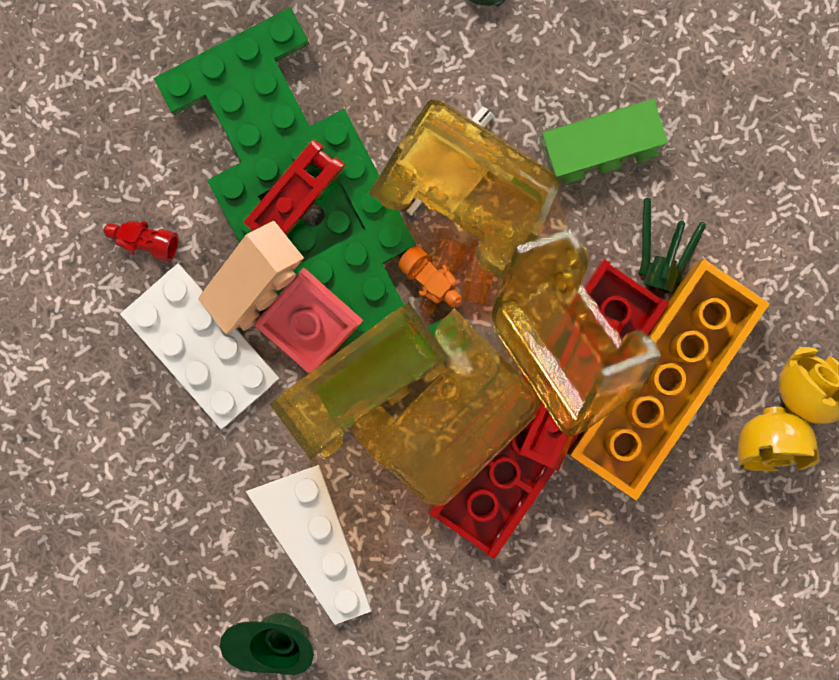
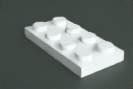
(213, 367)

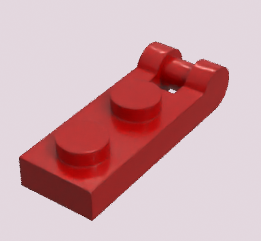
(296, 190)

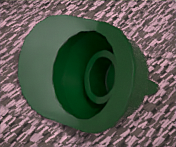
(269, 646)

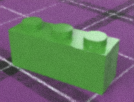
(604, 142)

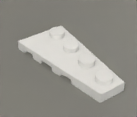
(310, 532)

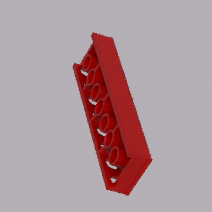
(509, 484)

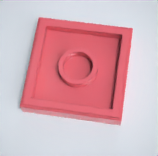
(308, 321)

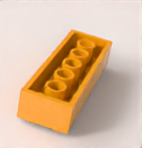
(696, 341)

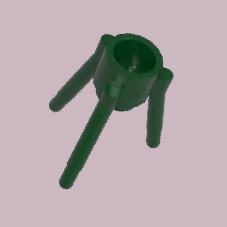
(665, 271)

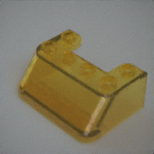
(470, 180)
(564, 338)
(359, 380)
(456, 421)

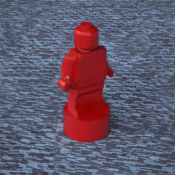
(135, 236)

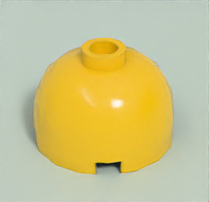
(810, 386)
(782, 439)

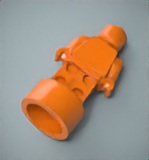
(437, 283)

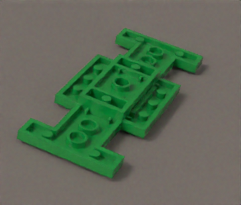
(268, 136)

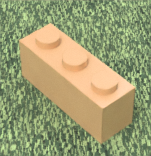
(250, 278)

